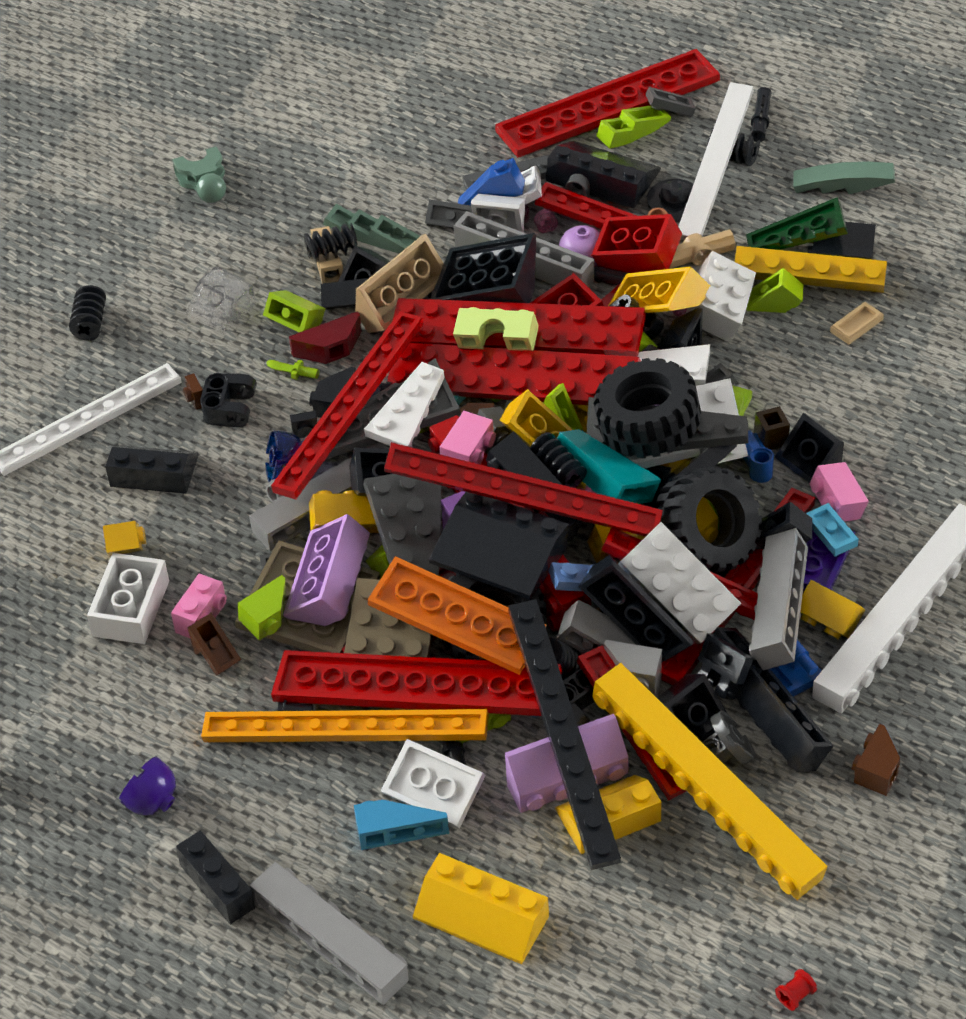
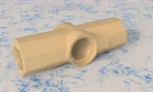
(697, 248)

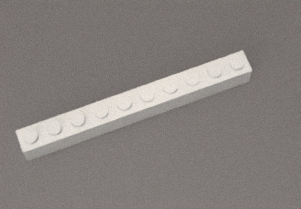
(894, 615)

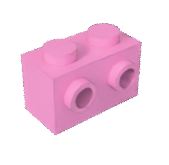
(469, 438)
(840, 489)
(199, 600)

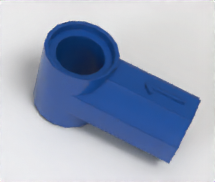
(759, 459)

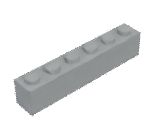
(552, 261)
(290, 517)
(779, 599)
(330, 932)

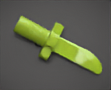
(296, 370)

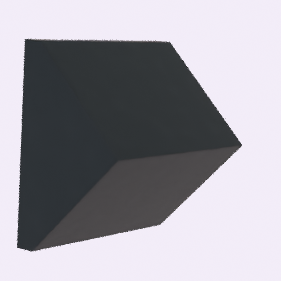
(809, 447)

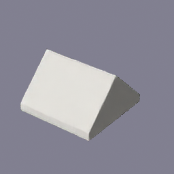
(500, 209)

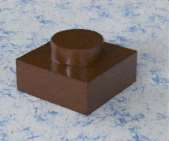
(193, 391)

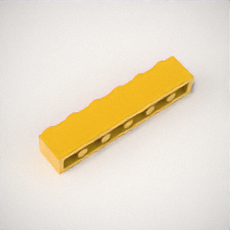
(815, 268)

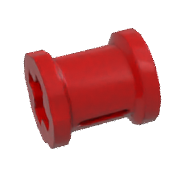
(796, 989)

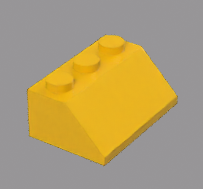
(628, 805)

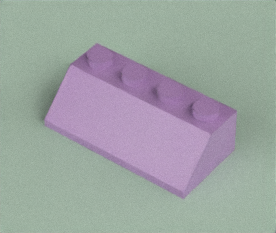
(327, 572)
(533, 770)

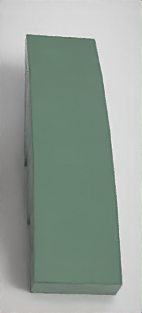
(848, 175)
(372, 231)

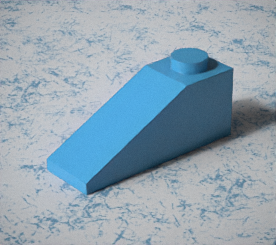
(391, 823)

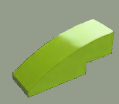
(631, 126)

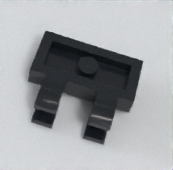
(724, 658)

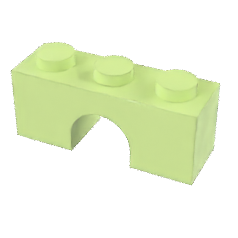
(477, 324)

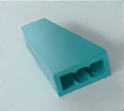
(608, 470)

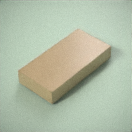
(856, 323)

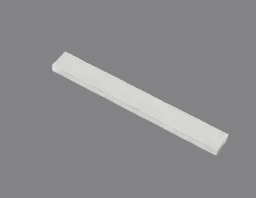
(715, 159)
(87, 418)

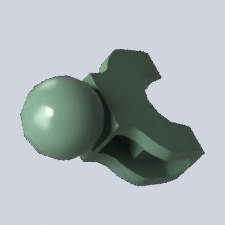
(202, 175)

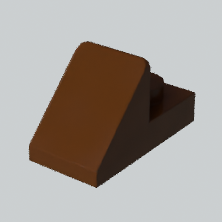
(213, 643)

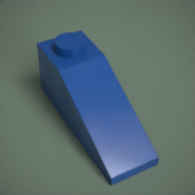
(499, 179)

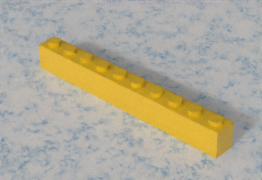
(709, 782)

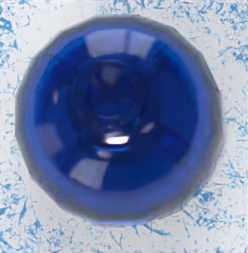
(281, 448)

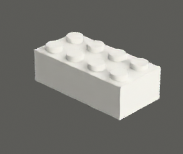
(679, 583)

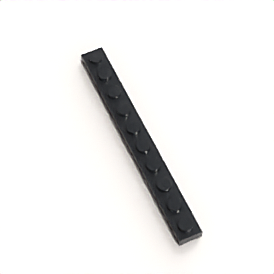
(564, 735)

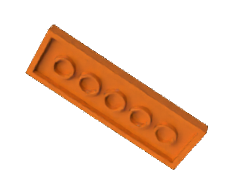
(448, 613)

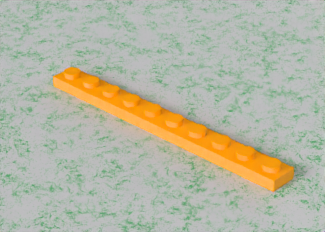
(346, 725)

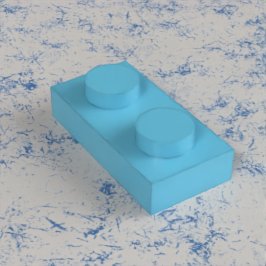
(832, 530)

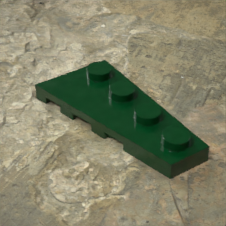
(802, 228)

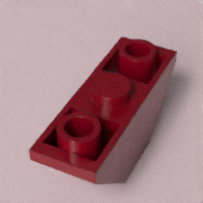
(327, 341)

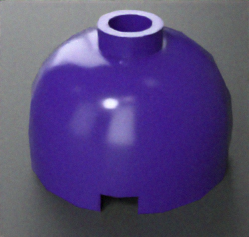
(151, 789)

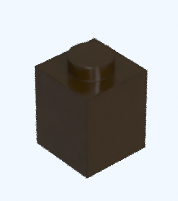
(772, 427)

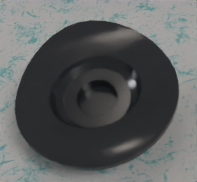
(671, 196)

